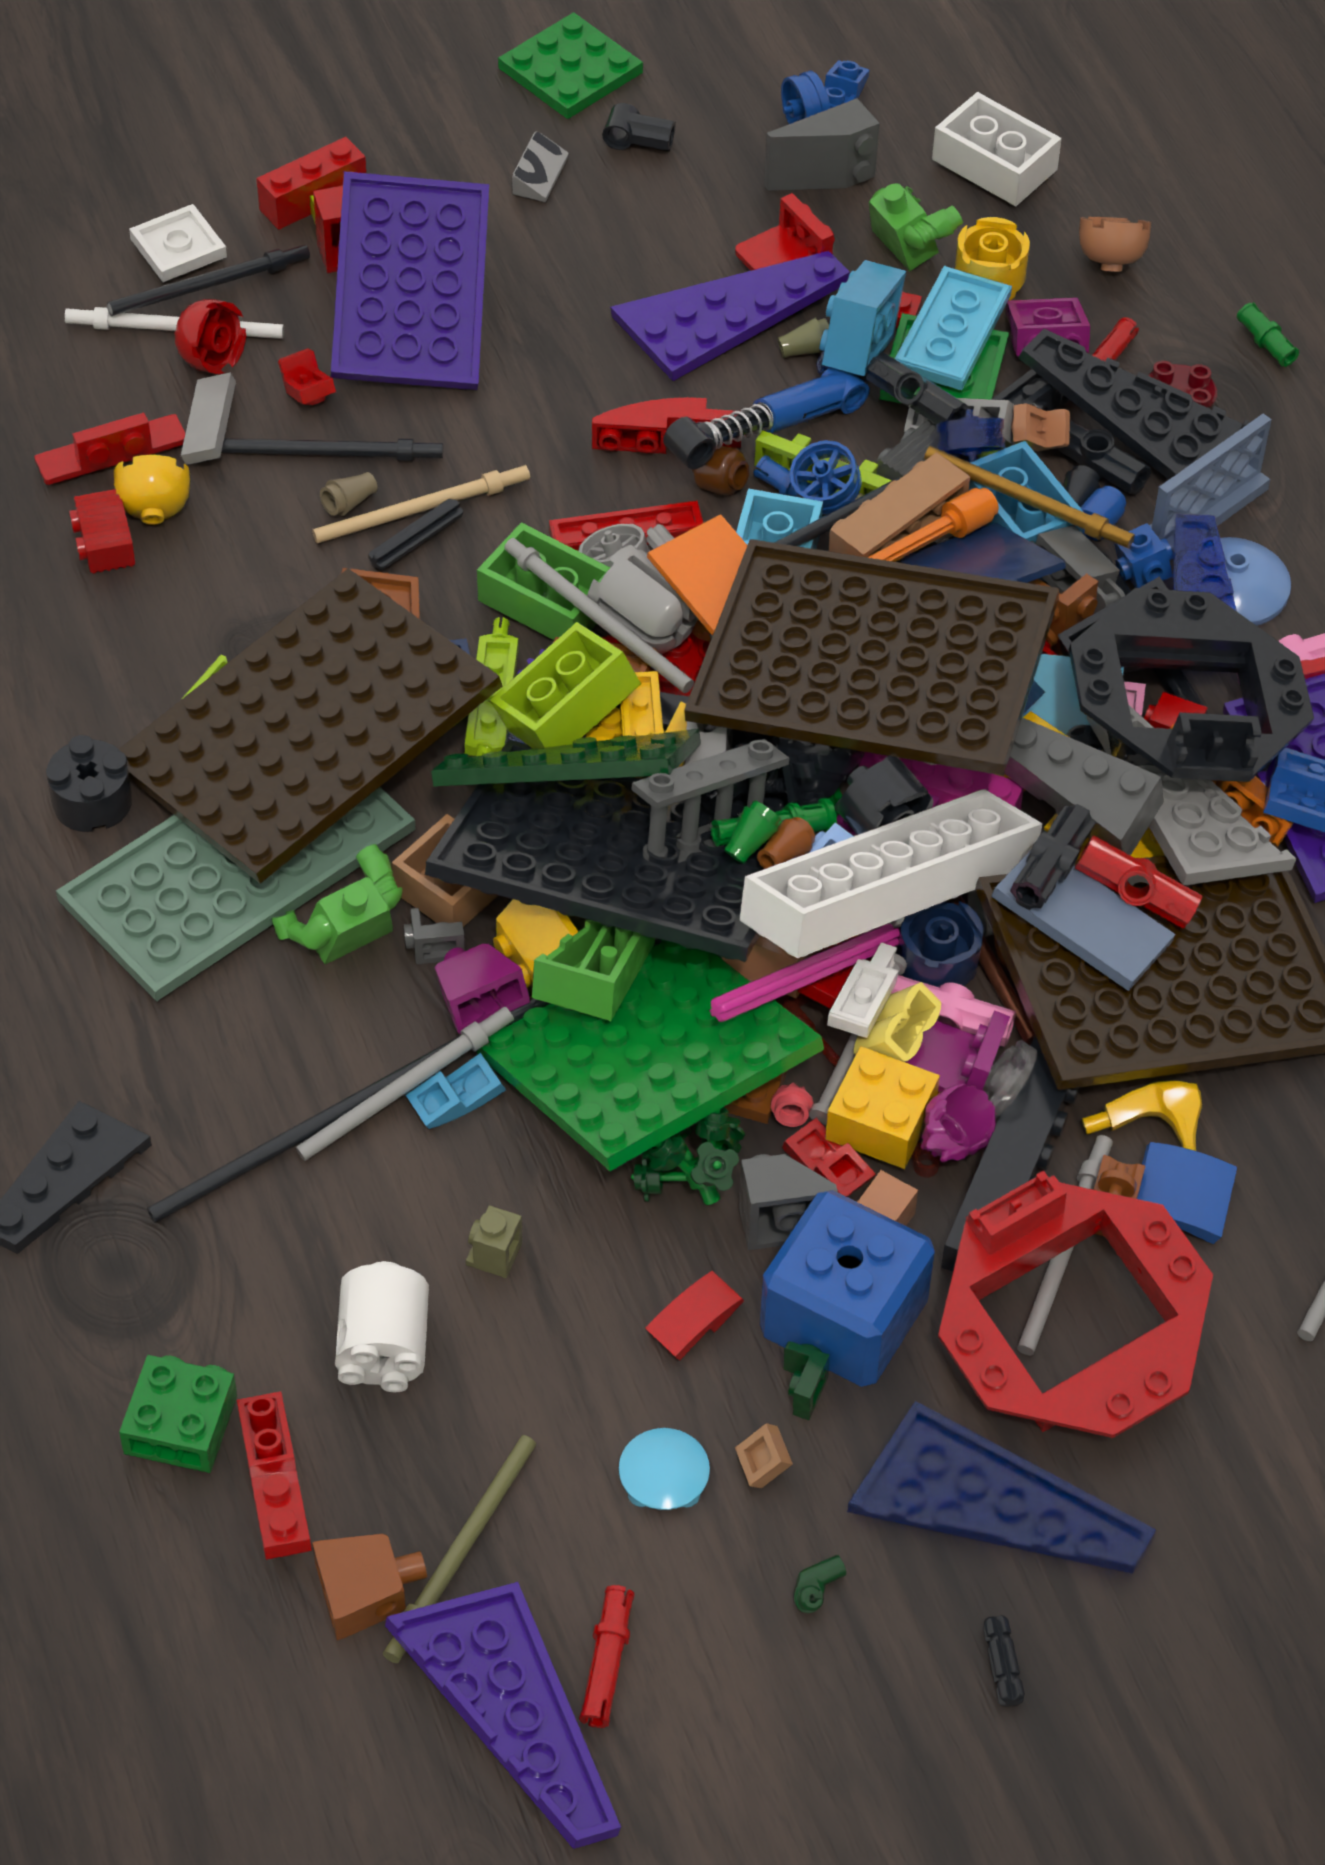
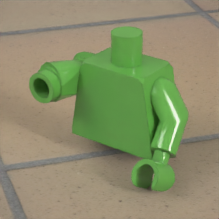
(906, 227)
(350, 914)

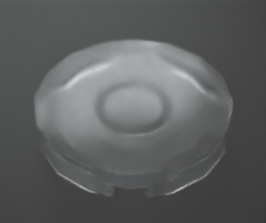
(1010, 1075)

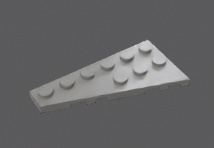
(1205, 829)

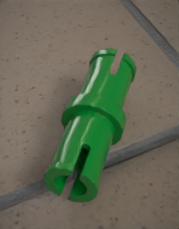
(1267, 334)

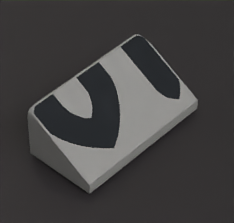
(538, 168)

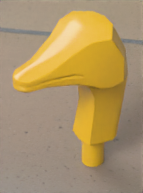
(1173, 1101)

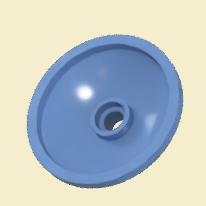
(1257, 578)

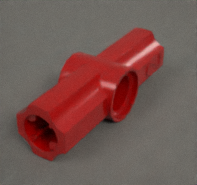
(1162, 894)

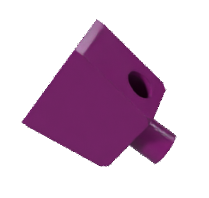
(479, 984)

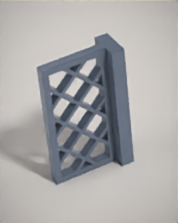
(1216, 482)

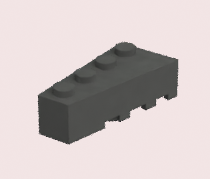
(1072, 773)

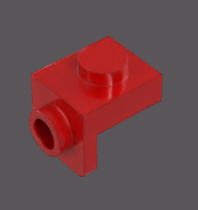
(304, 379)

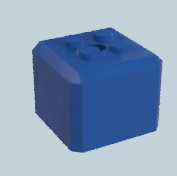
(847, 1312)

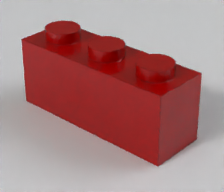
(287, 190)

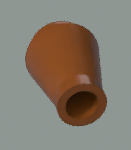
(789, 842)

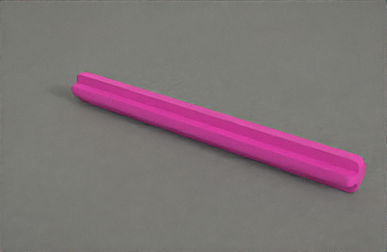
(802, 973)

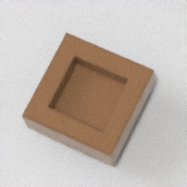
(763, 1456)

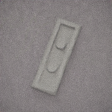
(208, 418)

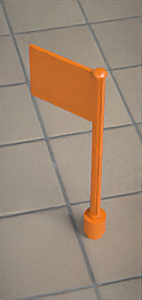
(707, 558)

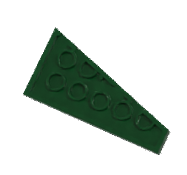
(581, 760)

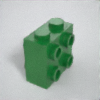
(178, 1413)

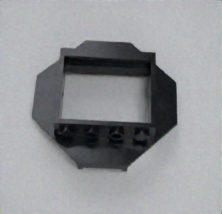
(1199, 635)

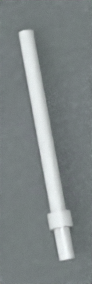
(103, 320)

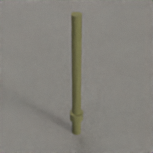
(468, 1535)

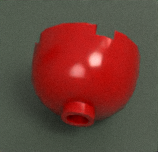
(210, 335)

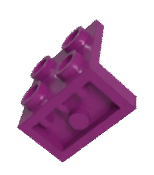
(960, 1055)

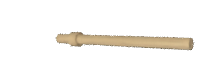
(490, 483)

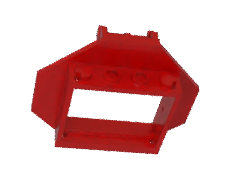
(1032, 1228)

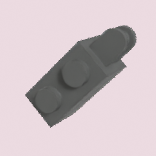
(1080, 558)

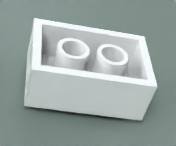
(996, 148)

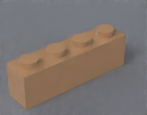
(900, 508)

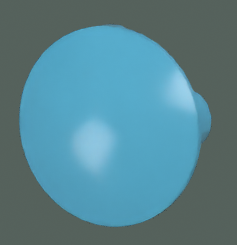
(664, 1469)

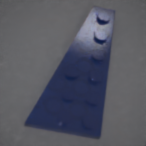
(971, 1488)

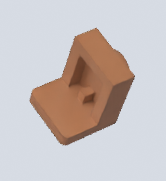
(1040, 428)

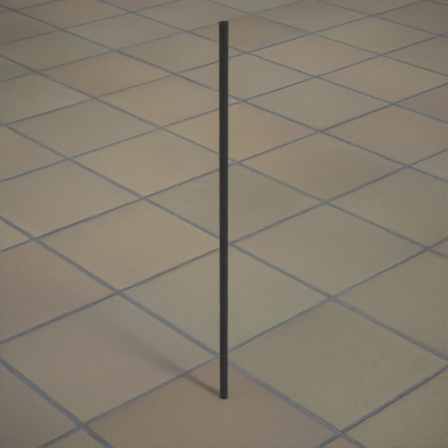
(294, 1135)

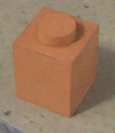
(891, 1198)

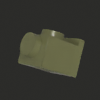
(495, 1241)

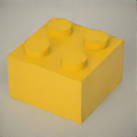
(881, 1107)

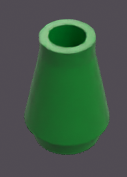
(753, 829)

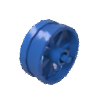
(803, 96)
(826, 475)

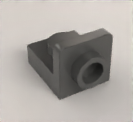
(432, 941)

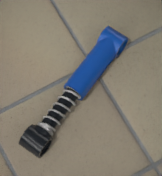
(834, 390)

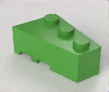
(591, 969)

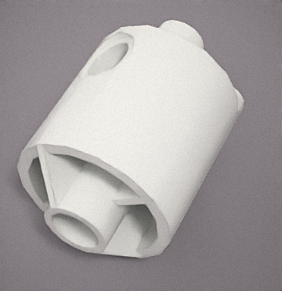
(382, 1326)

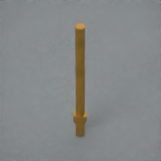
(1094, 524)

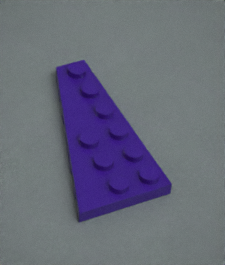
(712, 317)
(503, 1684)

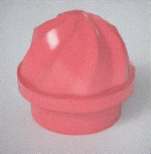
(791, 1105)

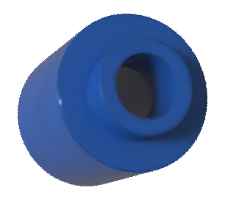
(1106, 502)

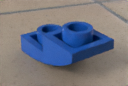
(845, 82)

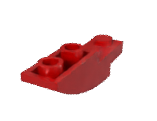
(644, 424)
(273, 1475)

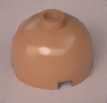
(1113, 240)

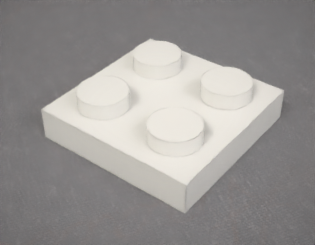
(178, 242)

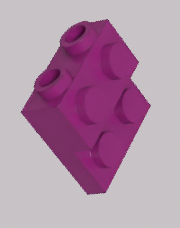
(1056, 315)

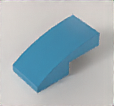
(450, 1097)

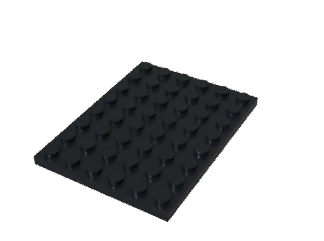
(582, 855)

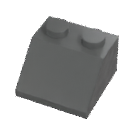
(775, 1197)

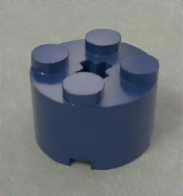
(941, 944)

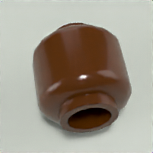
(724, 472)

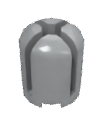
(643, 600)

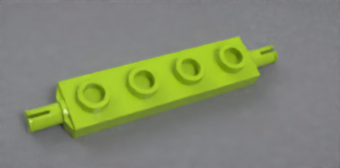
(500, 654)

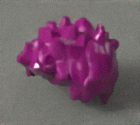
(958, 1122)

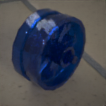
(971, 435)

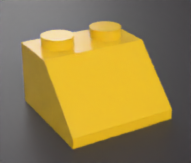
(528, 932)

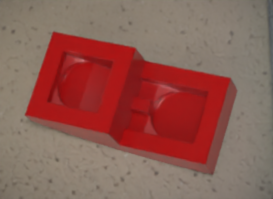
(832, 1161)
(693, 1313)

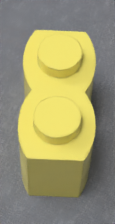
(902, 1023)

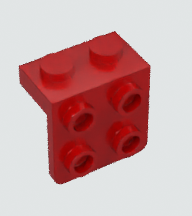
(795, 237)

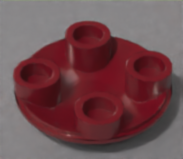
(1190, 379)

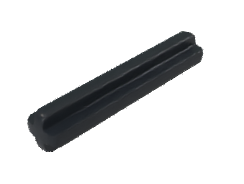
(415, 534)

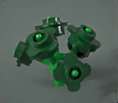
(707, 1172)

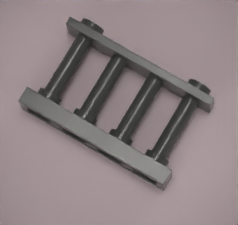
(701, 777)

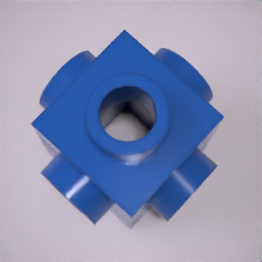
(1145, 558)

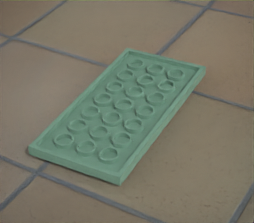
(182, 905)

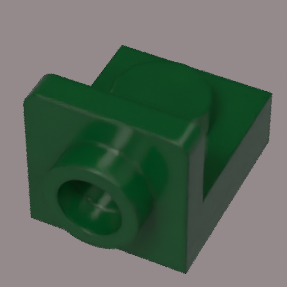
(809, 1377)

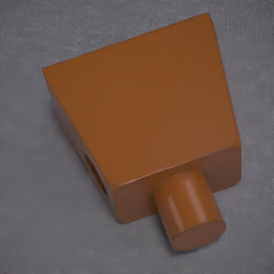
(363, 1580)

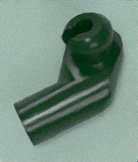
(812, 1582)

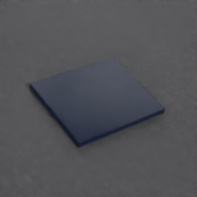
(989, 553)

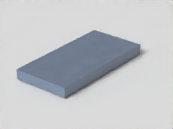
(1094, 925)

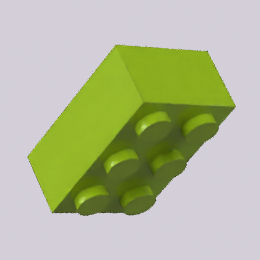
(565, 690)

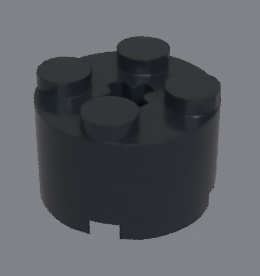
(89, 784)
(881, 796)

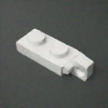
(865, 993)

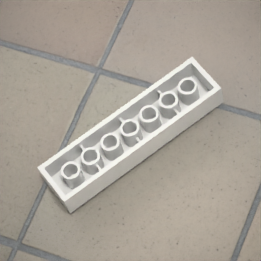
(886, 873)

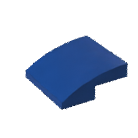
(1297, 789)
(1190, 1187)

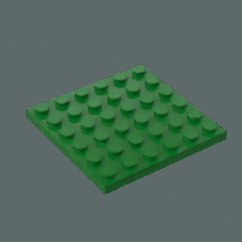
(656, 1062)

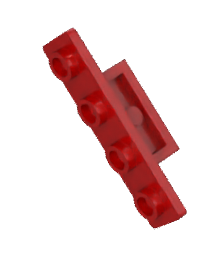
(110, 445)

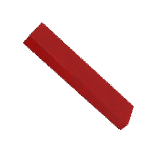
(676, 518)

